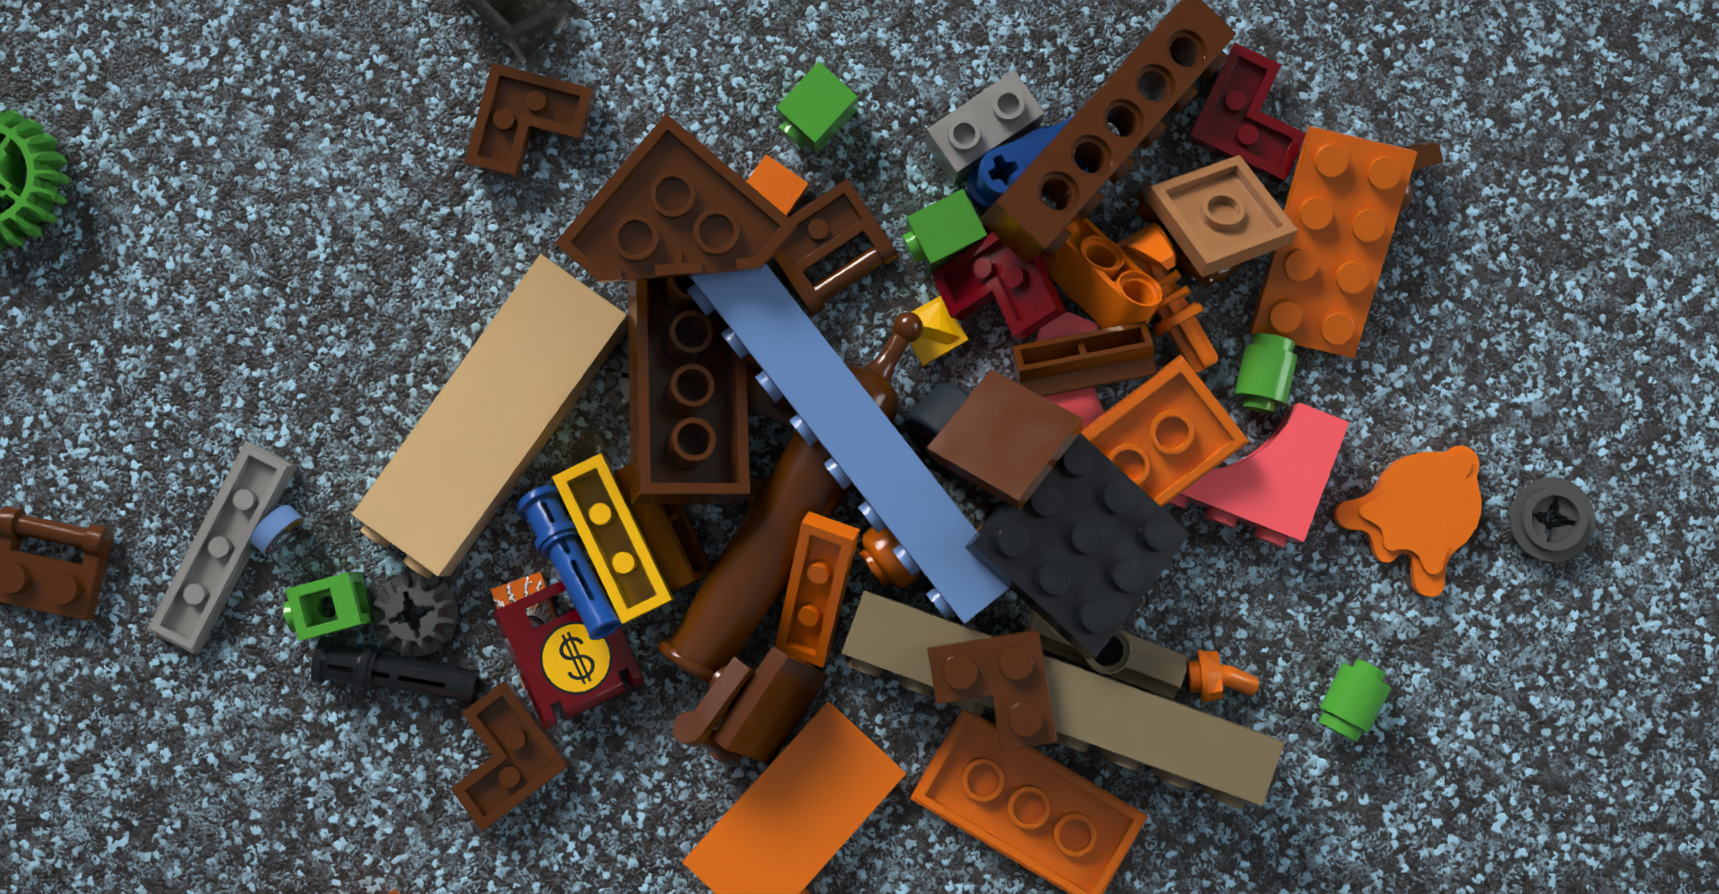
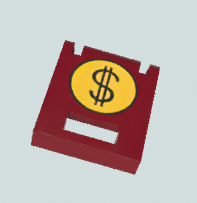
(562, 661)

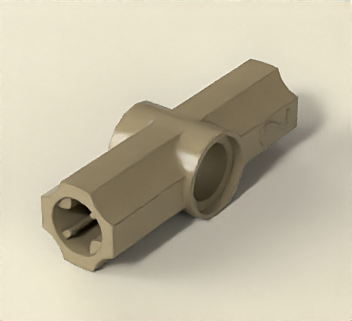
(1136, 659)

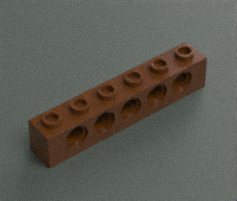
(1020, 215)

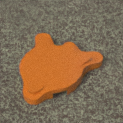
(1420, 509)

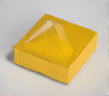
(939, 332)

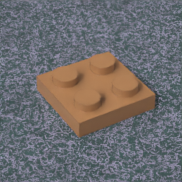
(1221, 215)

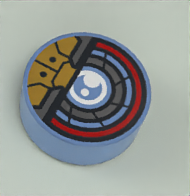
(276, 529)

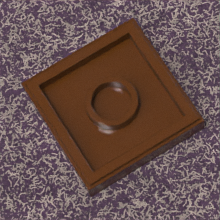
(1005, 438)
(770, 706)

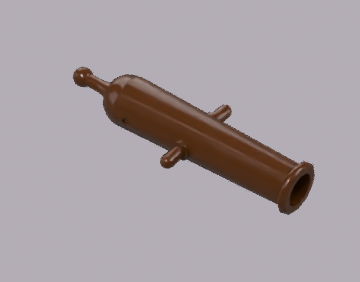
(764, 544)

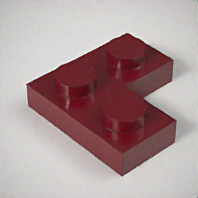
(1233, 122)
(995, 271)

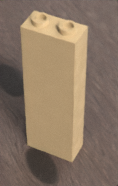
(491, 419)

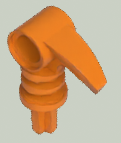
(1155, 256)

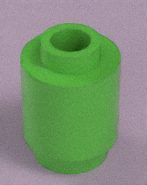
(1266, 373)
(1354, 699)

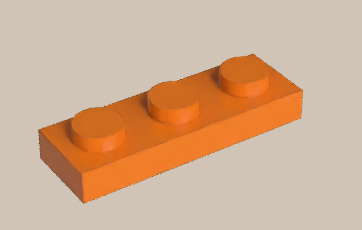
(816, 588)

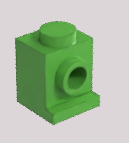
(305, 606)

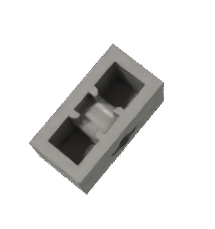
(982, 124)

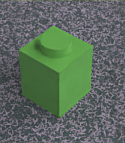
(816, 109)
(942, 230)

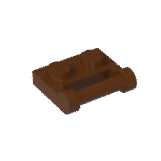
(823, 230)
(48, 581)
(698, 726)

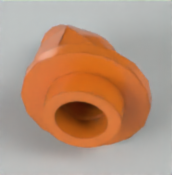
(1209, 676)

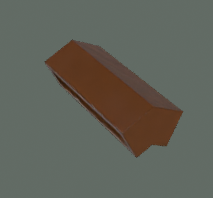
(1085, 359)
(669, 538)

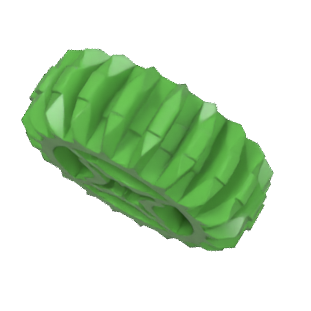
(30, 151)

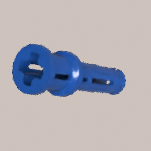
(560, 542)

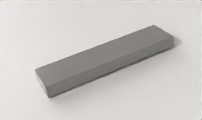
(221, 548)

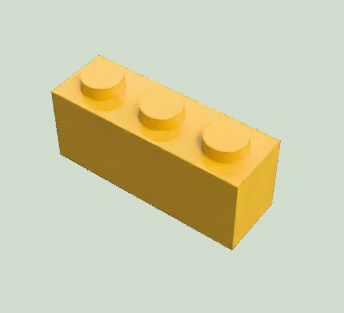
(613, 538)

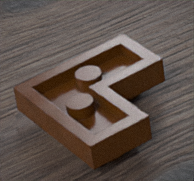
(515, 106)
(1007, 670)
(521, 759)

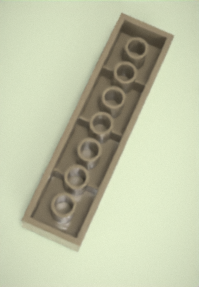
(1086, 707)

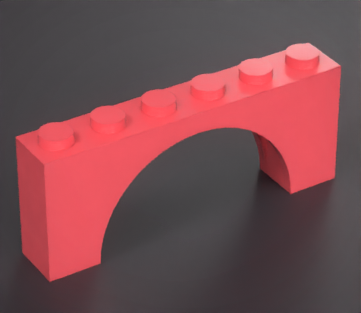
(1268, 489)

